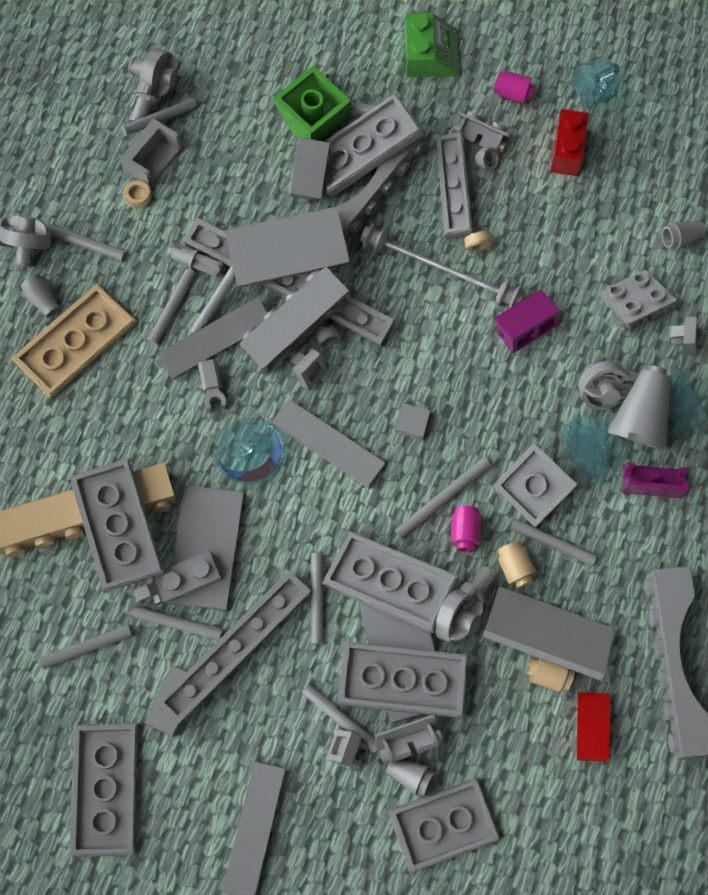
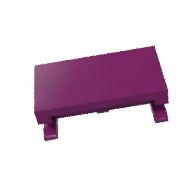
(527, 321)
(654, 481)

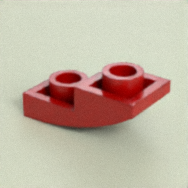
(593, 726)

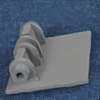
(637, 299)

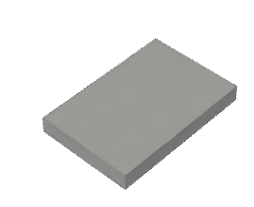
(443, 825)

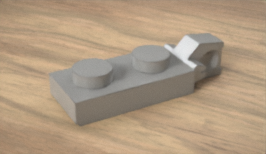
(179, 580)

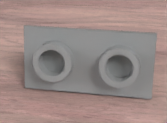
(473, 126)
(397, 742)

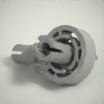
(157, 76)
(26, 234)
(604, 390)
(464, 608)

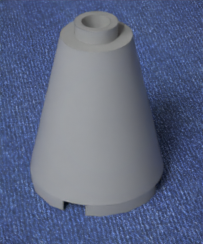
(645, 410)

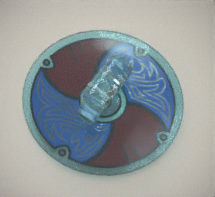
(249, 451)

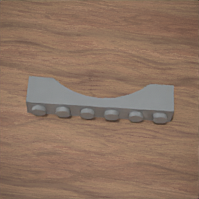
(381, 184)
(671, 596)

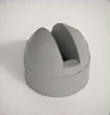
(489, 154)
(325, 333)

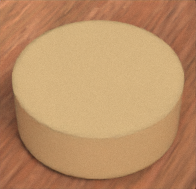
(137, 194)
(478, 241)

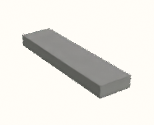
(454, 185)
(212, 338)
(328, 443)
(254, 830)

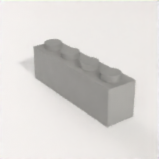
(295, 320)

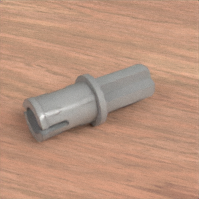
(195, 259)

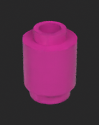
(514, 87)
(466, 528)

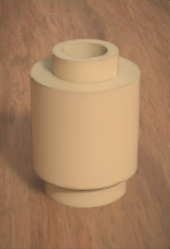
(516, 564)
(549, 674)

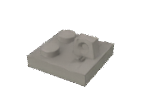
(535, 485)

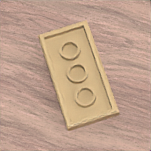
(73, 340)

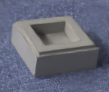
(412, 421)

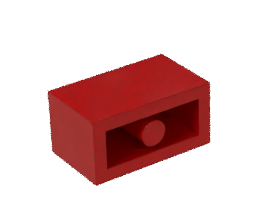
(569, 142)

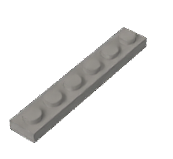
(233, 648)

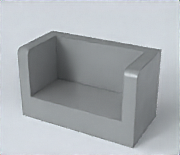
(151, 152)

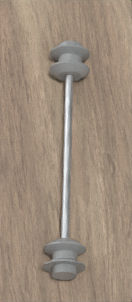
(379, 240)

